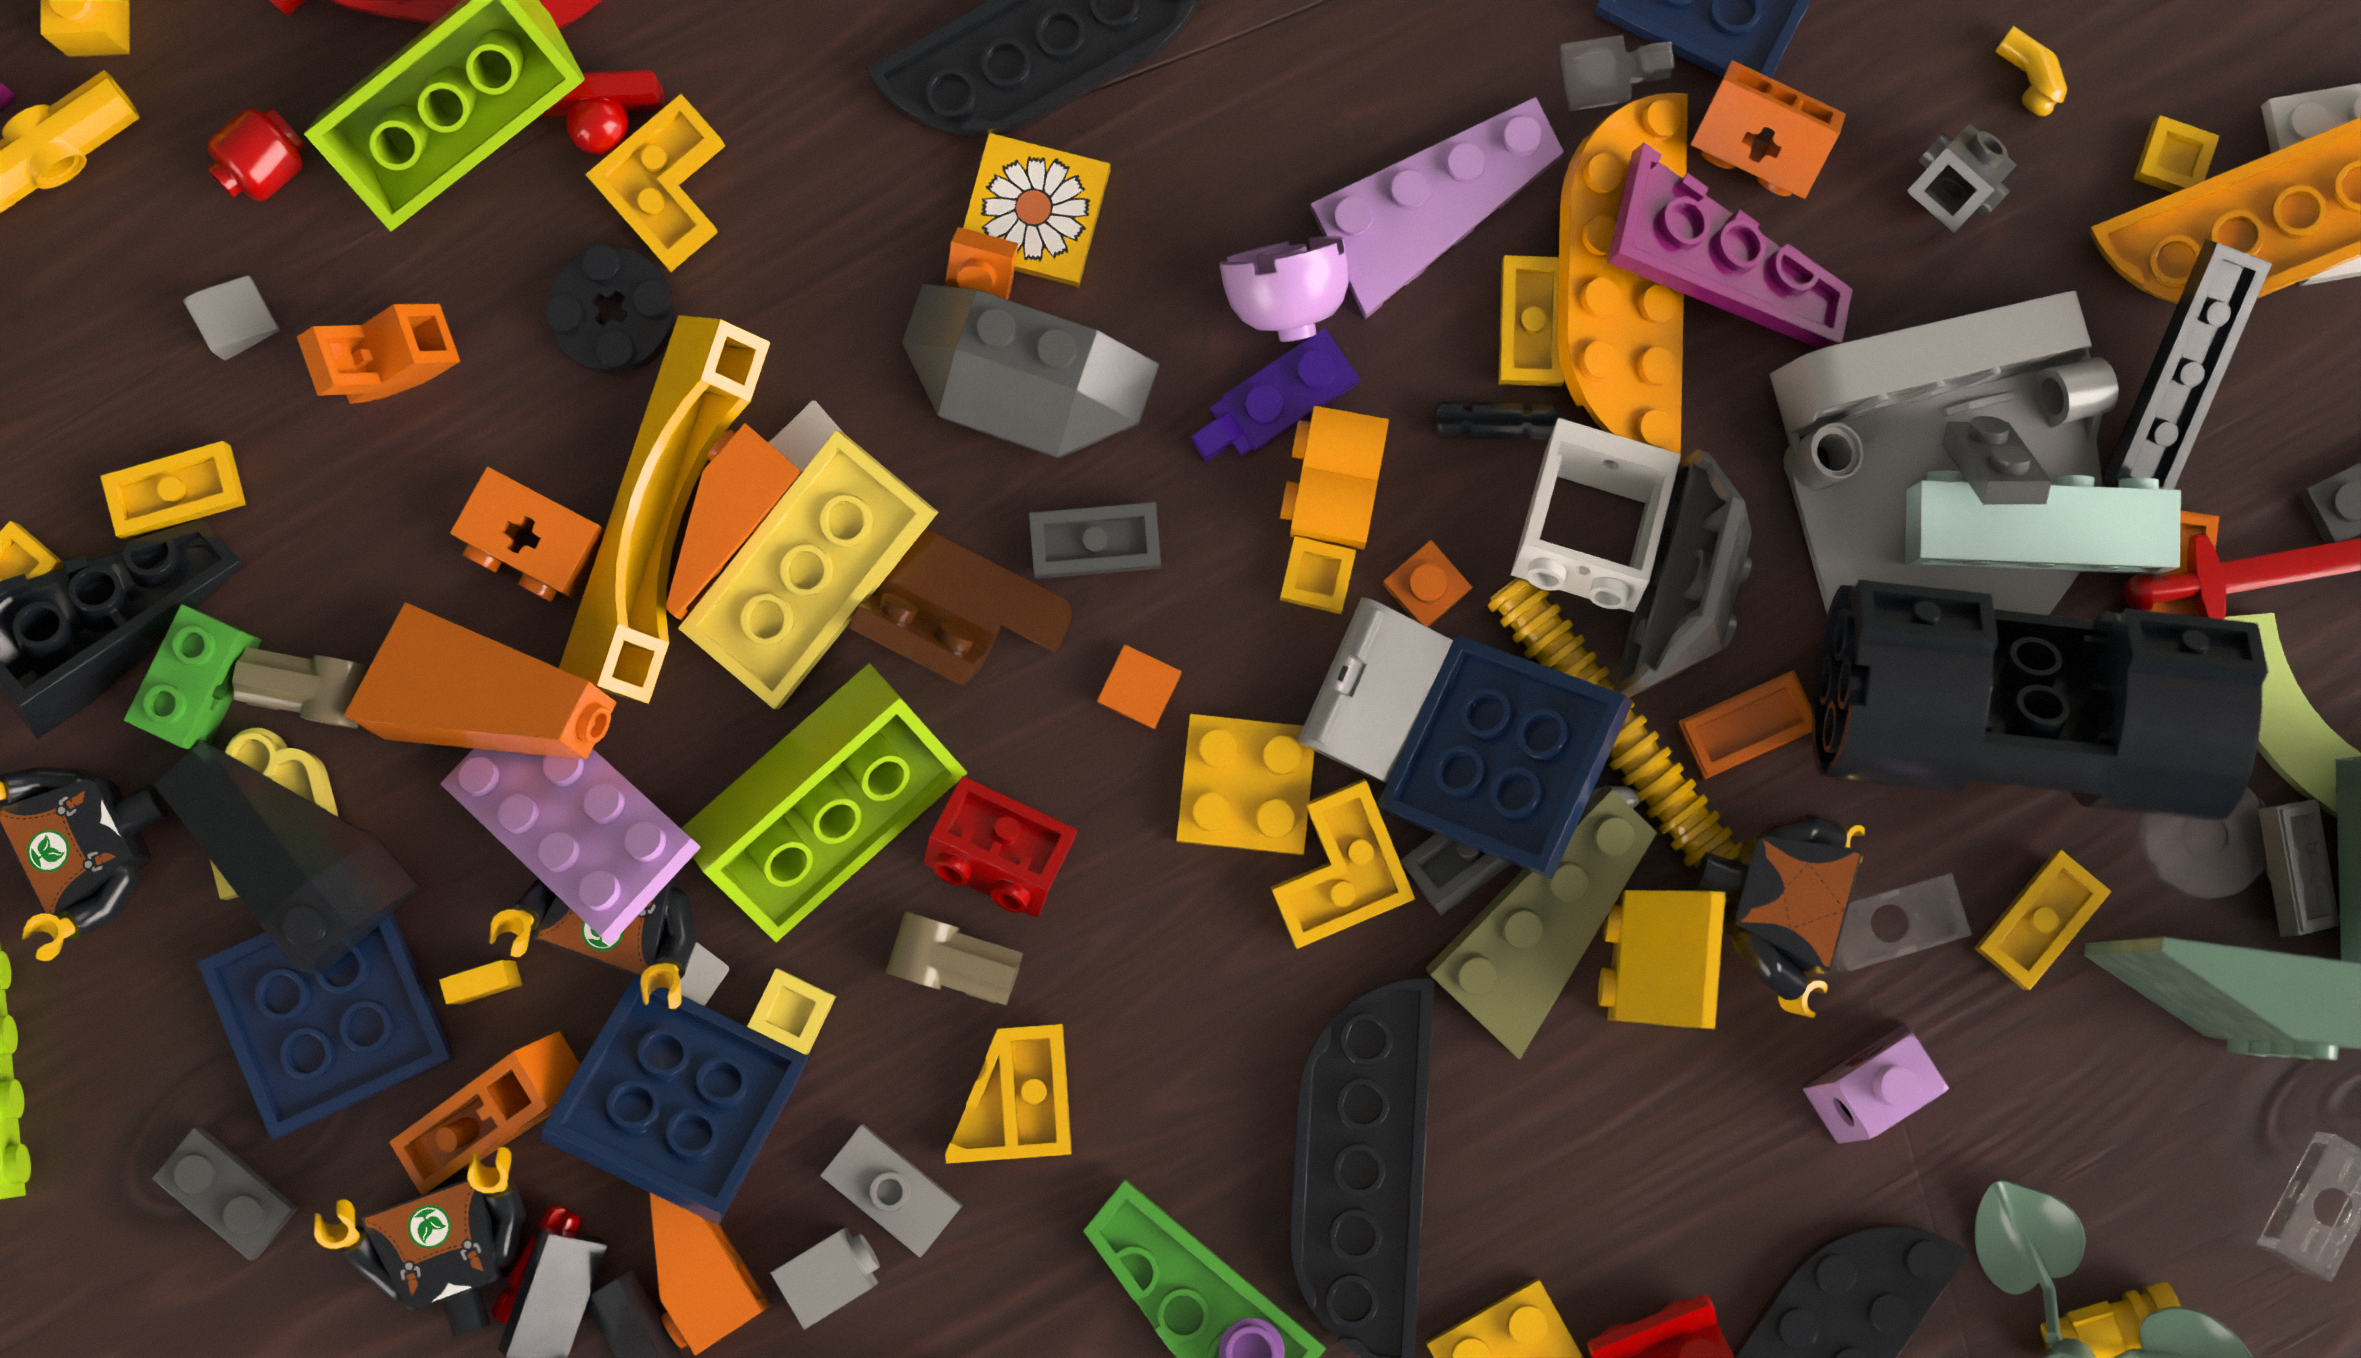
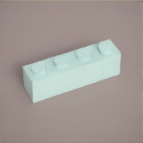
(2077, 530)

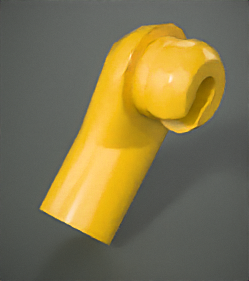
(2041, 68)

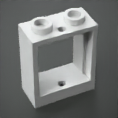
(1637, 473)

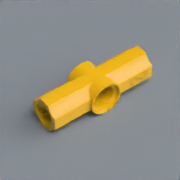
(49, 143)

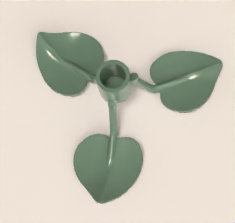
(2035, 1237)

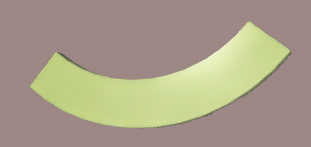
(2291, 731)

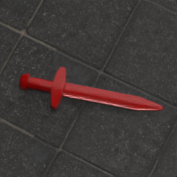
(2210, 580)

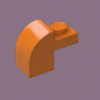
(382, 355)

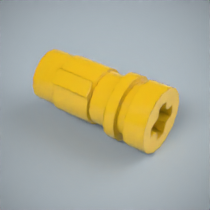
(2115, 1326)

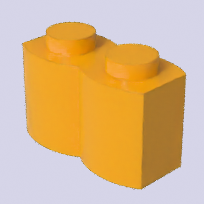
(1337, 477)

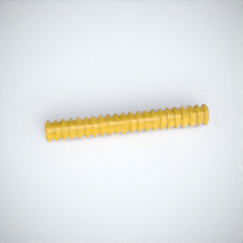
(1635, 748)

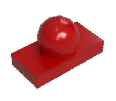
(600, 107)

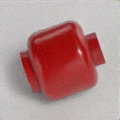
(255, 154)

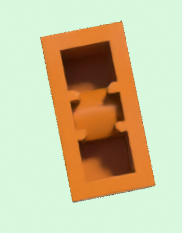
(1801, 125)
(504, 508)

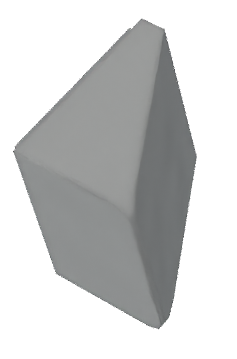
(231, 316)

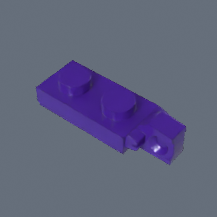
(1277, 398)

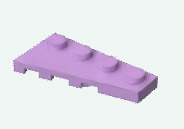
(1434, 199)

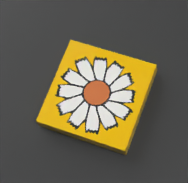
(1040, 201)

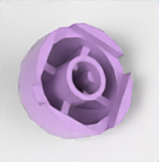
(1287, 285)

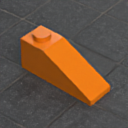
(730, 504)
(487, 1112)
(700, 1278)

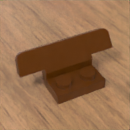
(950, 605)

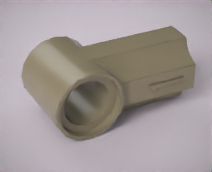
(314, 687)
(940, 956)

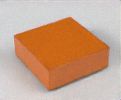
(1139, 687)

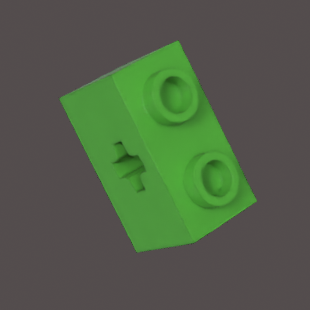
(190, 679)

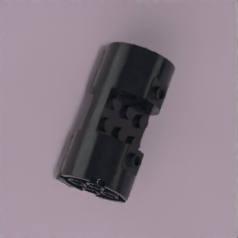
(2113, 708)

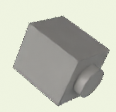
(827, 1276)

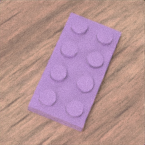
(575, 830)

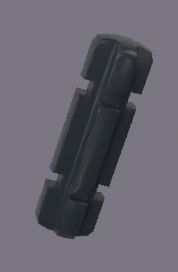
(1495, 420)

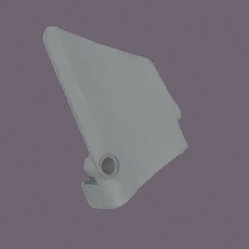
(1883, 421)

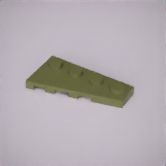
(1537, 929)

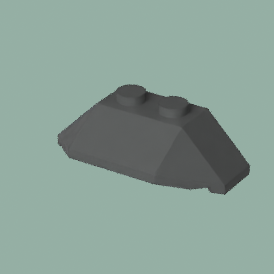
(1024, 371)
(1692, 579)

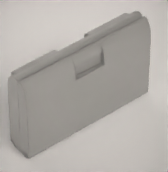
(1374, 690)

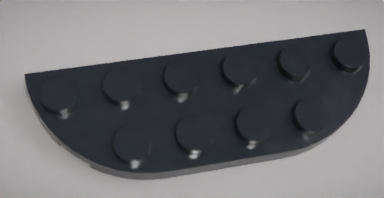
(1023, 60)
(1364, 1169)
(1855, 1296)

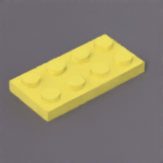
(807, 570)

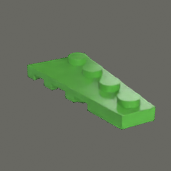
(1181, 1282)

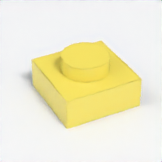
(791, 1011)

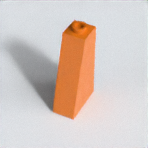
(471, 692)

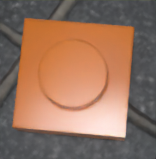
(981, 263)
(1427, 585)

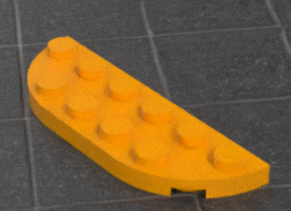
(2284, 208)
(1613, 326)

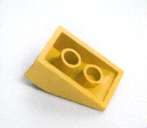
(1663, 958)

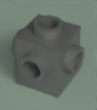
(1963, 176)

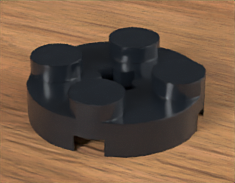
(604, 274)

